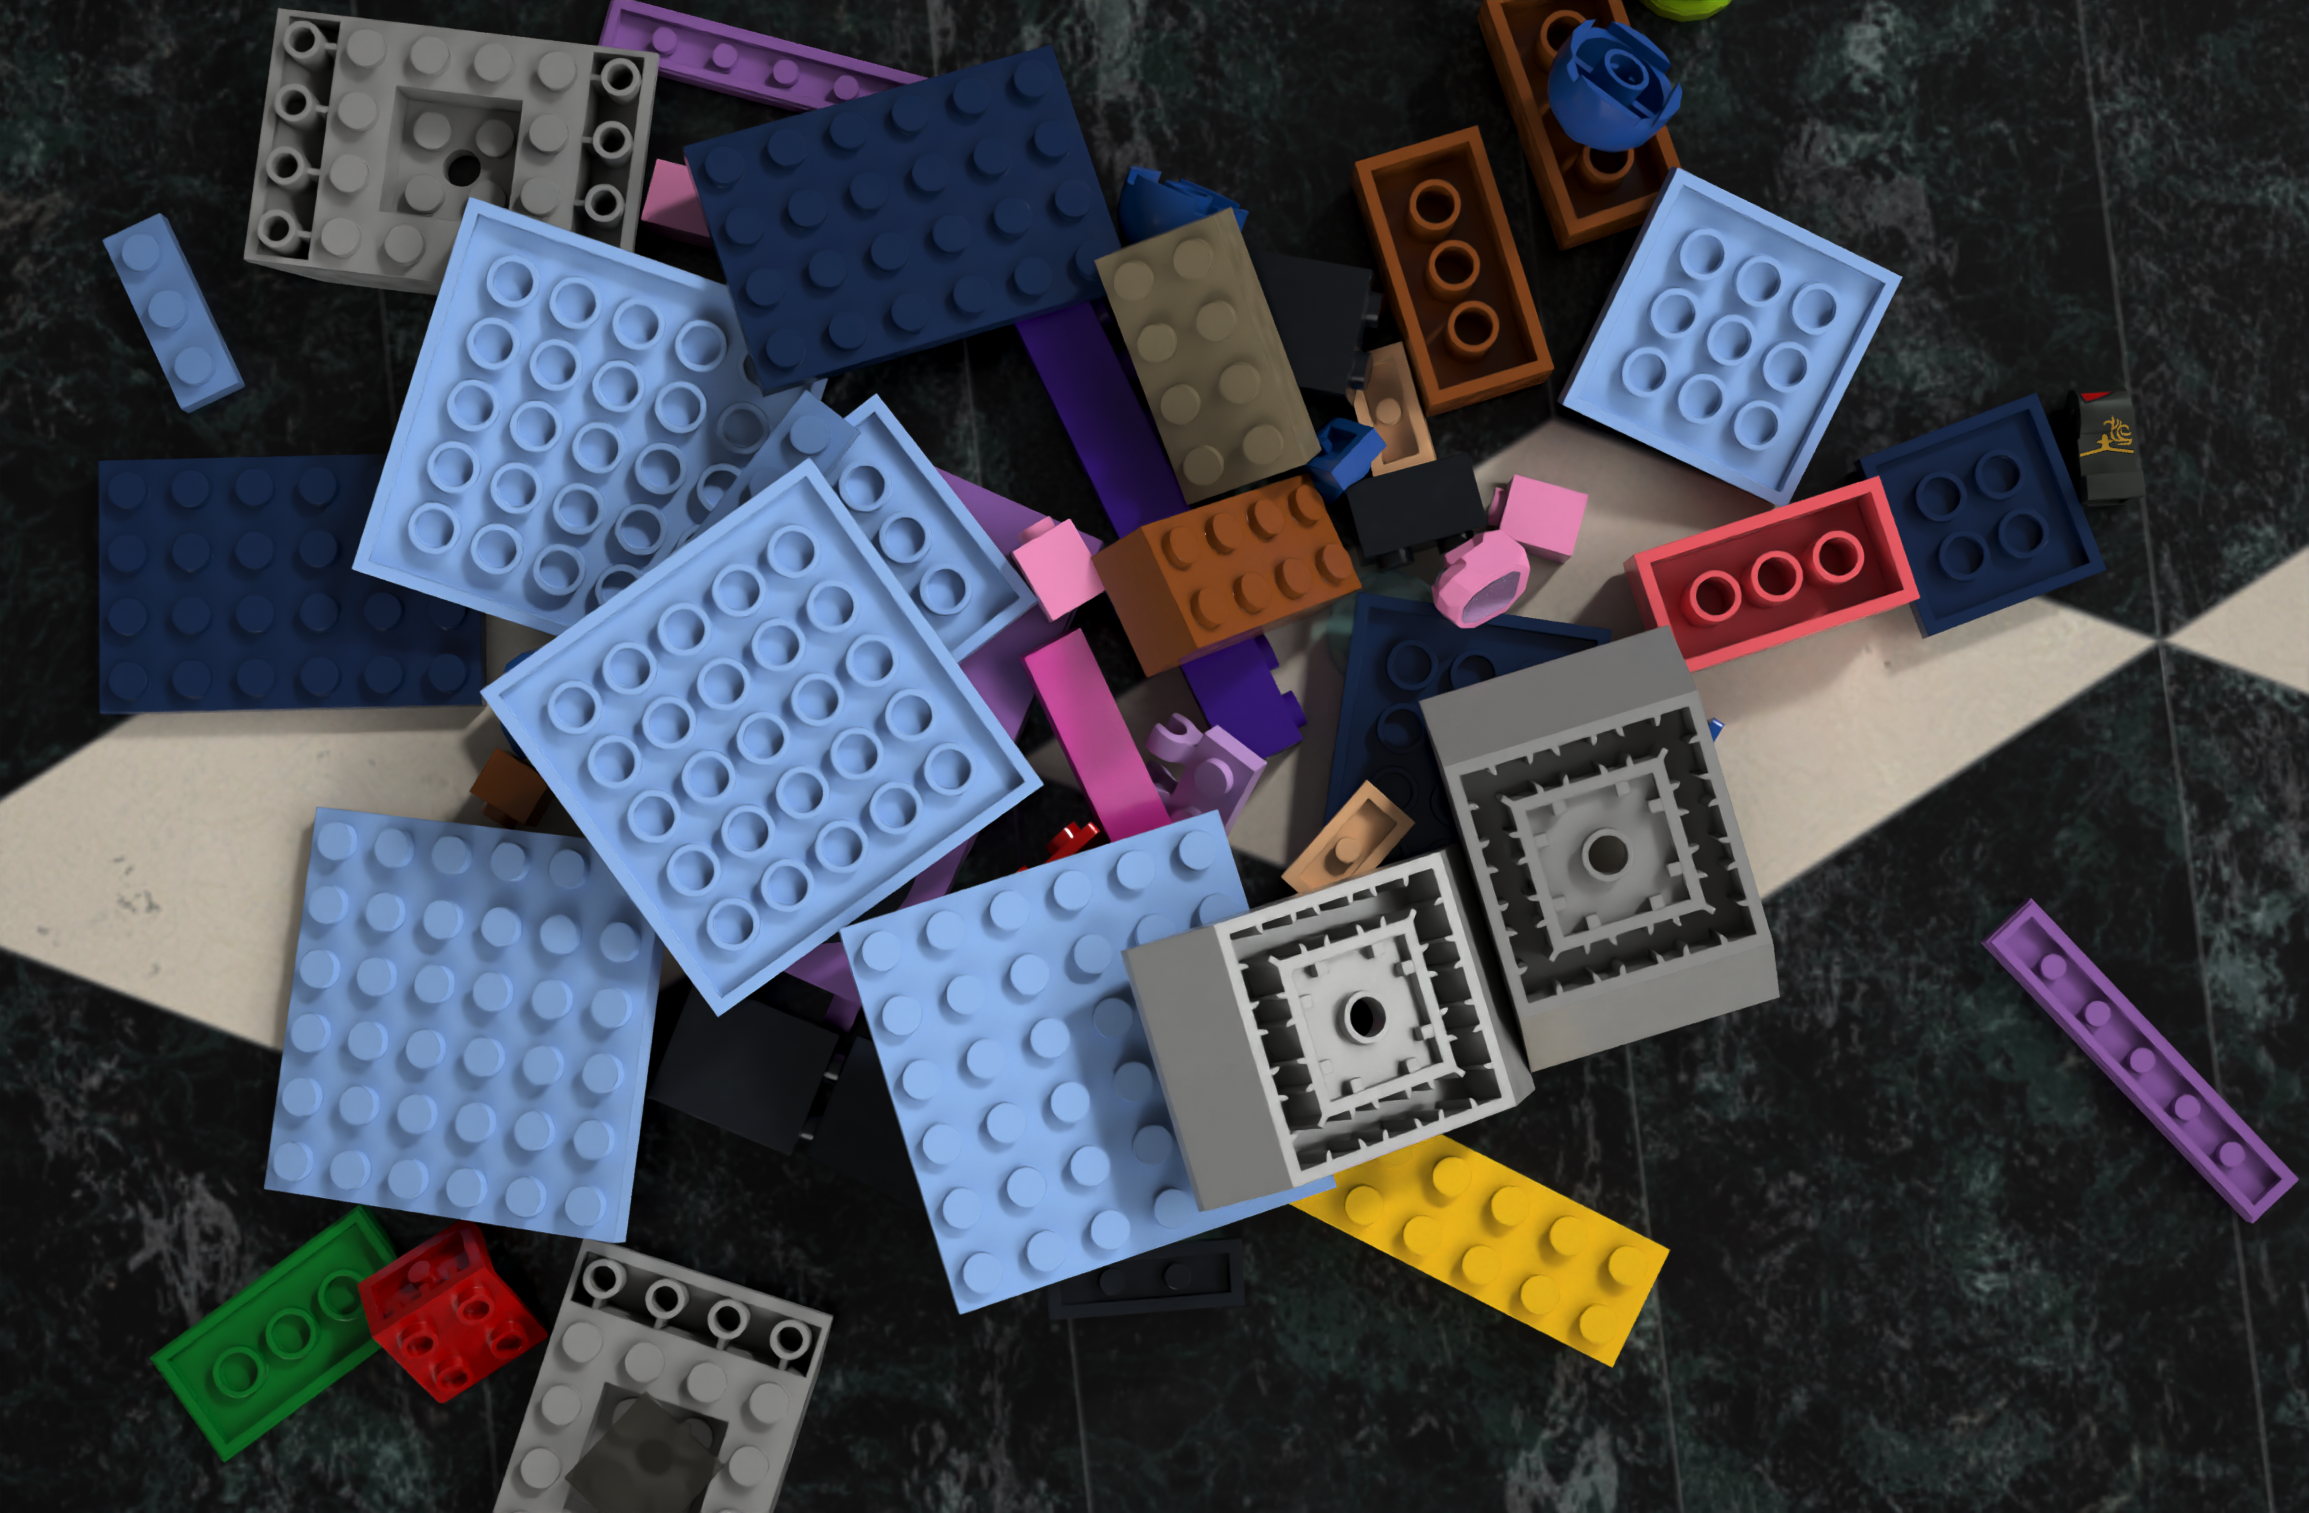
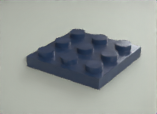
(1984, 514)

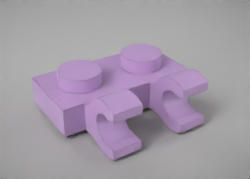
(1217, 771)

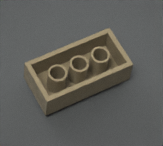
(1208, 356)

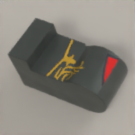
(2102, 447)

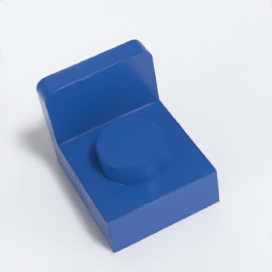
(1344, 456)

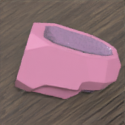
(1481, 579)

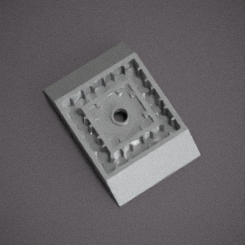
(380, 109)
(1586, 753)
(1262, 1043)
(699, 1346)

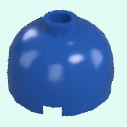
(1611, 87)
(1154, 208)

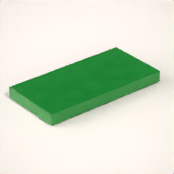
(280, 1336)

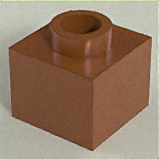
(512, 791)

